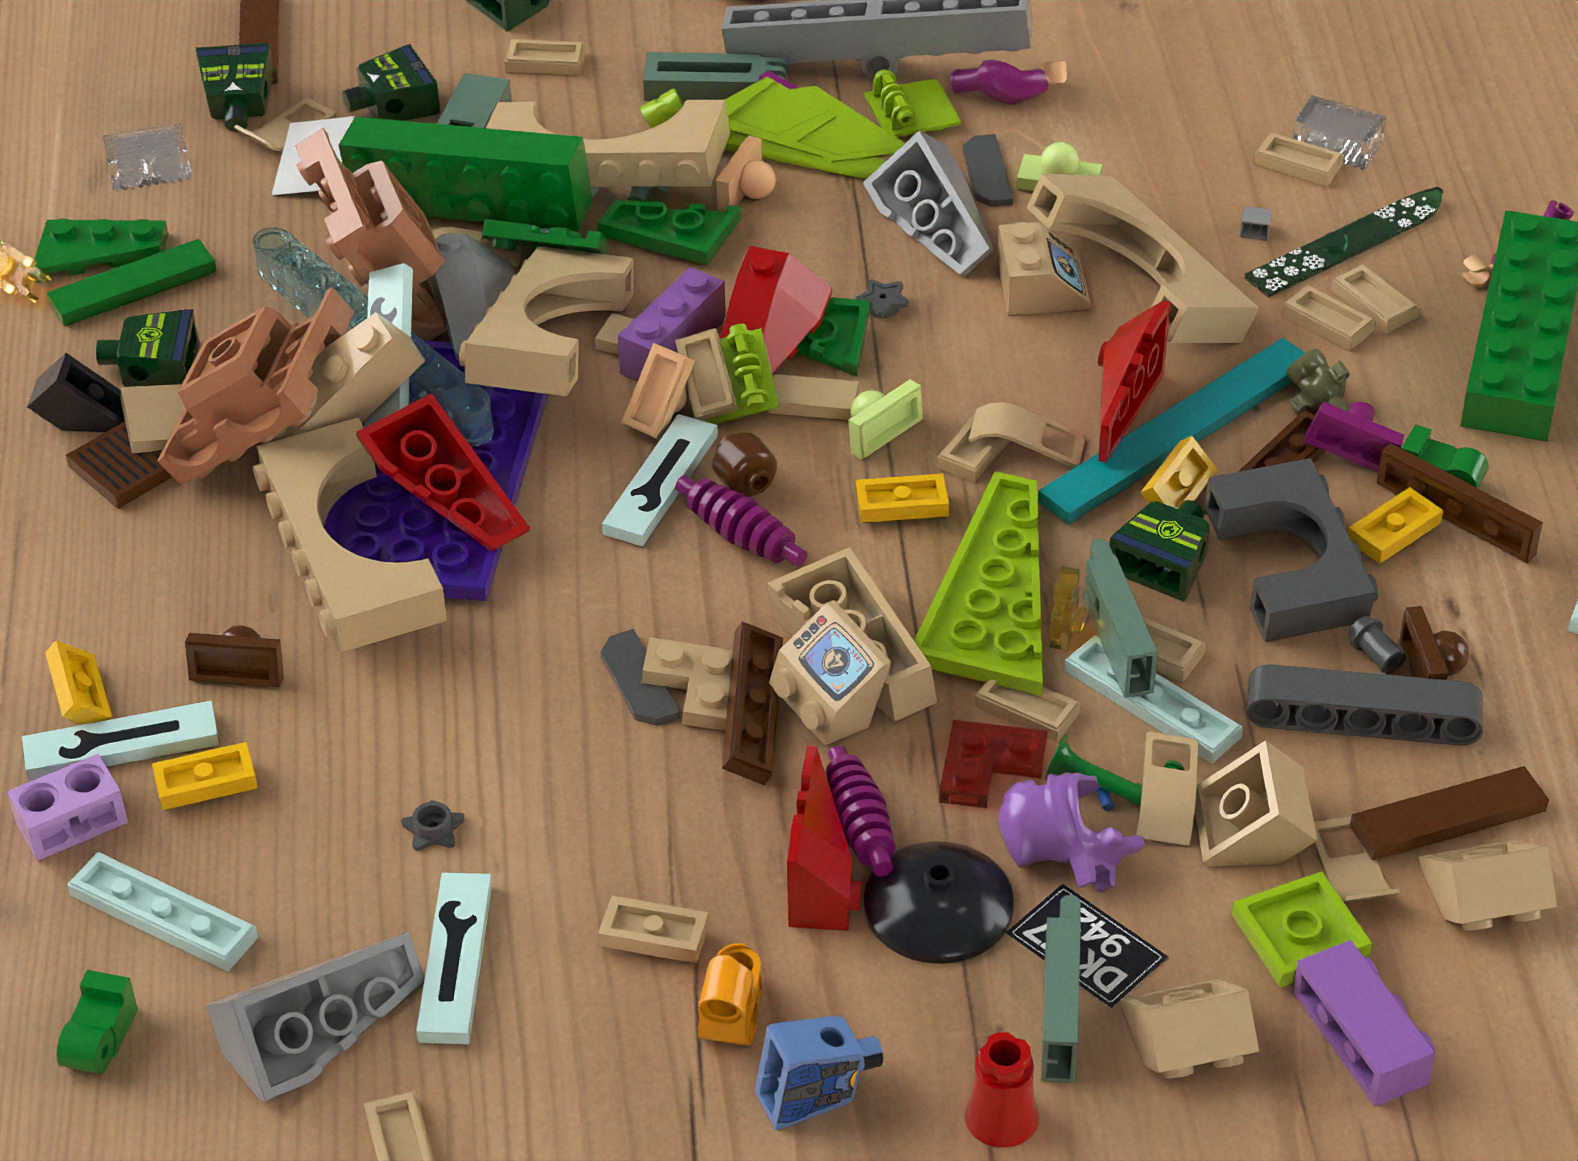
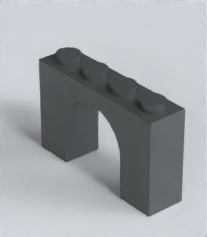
(1297, 502)

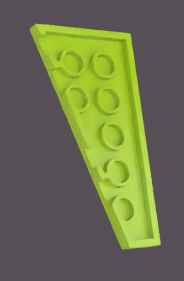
(990, 599)

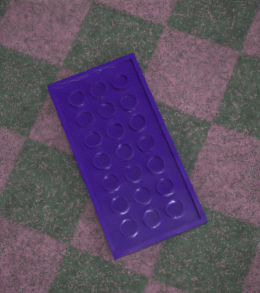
(395, 526)

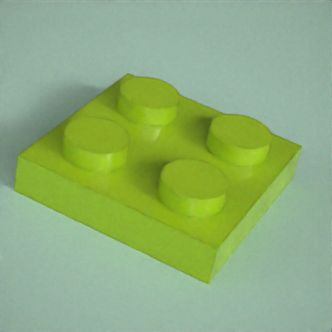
(1297, 923)

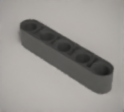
(1365, 704)

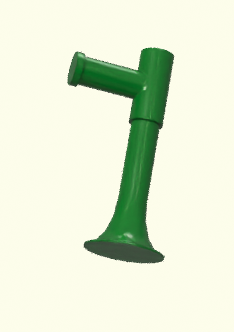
(1067, 760)

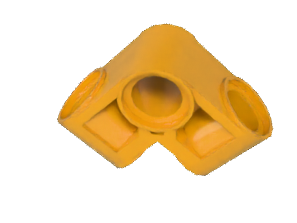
(731, 996)

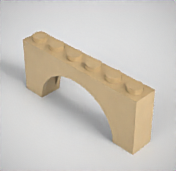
(671, 154)
(1100, 208)
(509, 345)
(357, 596)

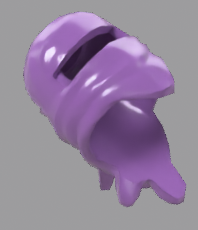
(1048, 825)

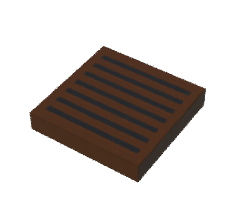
(114, 469)

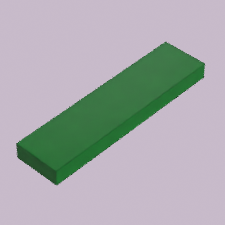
(131, 282)

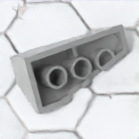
(932, 202)
(467, 284)
(299, 1022)

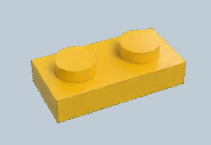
(1180, 475)
(902, 498)
(1395, 525)
(77, 684)
(204, 776)

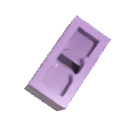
(67, 807)

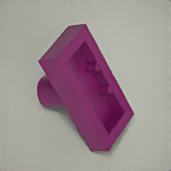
(1351, 434)

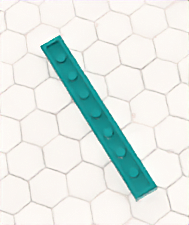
(1152, 443)

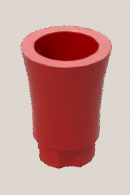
(1002, 1096)

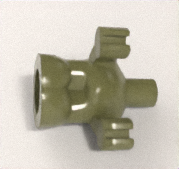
(1317, 382)

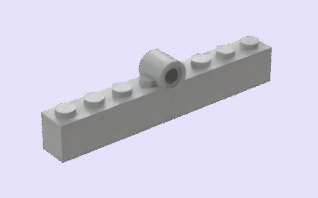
(877, 30)

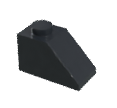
(76, 398)

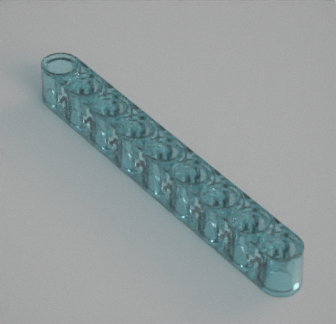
(303, 281)

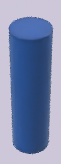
(1105, 799)

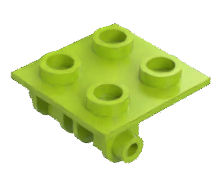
(910, 106)
(749, 373)

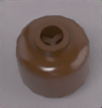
(744, 463)

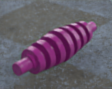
(741, 520)
(861, 810)

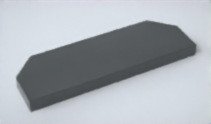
(987, 171)
(625, 660)

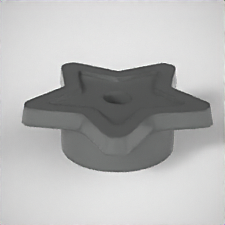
(884, 298)
(430, 814)

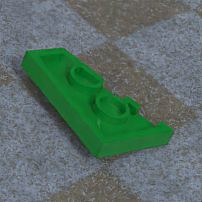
(675, 232)

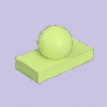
(1055, 159)
(883, 417)

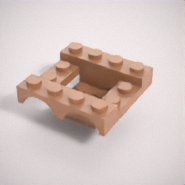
(375, 225)
(249, 386)

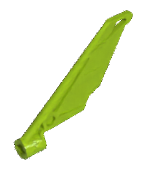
(796, 127)

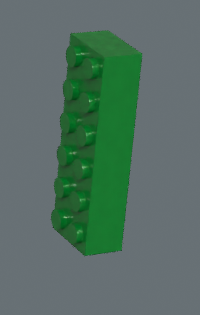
(478, 170)
(1524, 327)

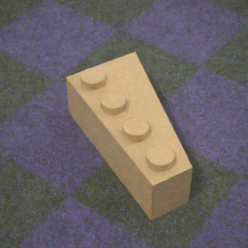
(358, 373)
(844, 579)

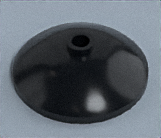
(939, 902)

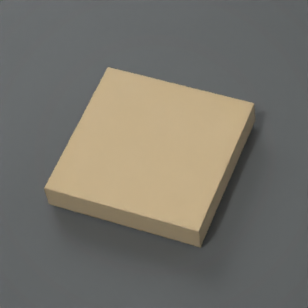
(150, 415)

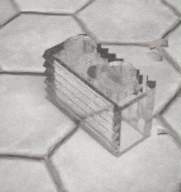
(1341, 129)
(147, 157)

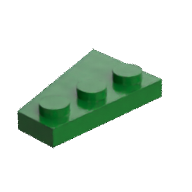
(509, 234)
(85, 243)
(840, 336)

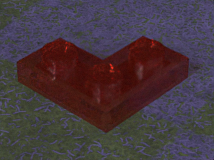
(984, 749)

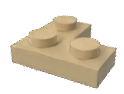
(694, 668)

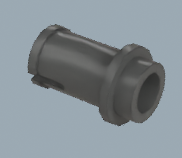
(1369, 637)

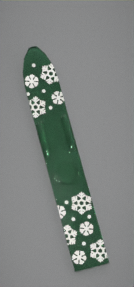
(1345, 242)

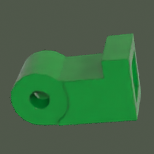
(1462, 463)
(97, 1023)

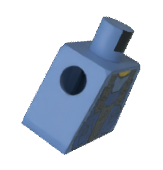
(811, 1068)

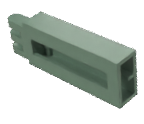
(705, 74)
(475, 100)
(1119, 622)
(1061, 993)

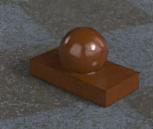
(1429, 653)
(234, 658)

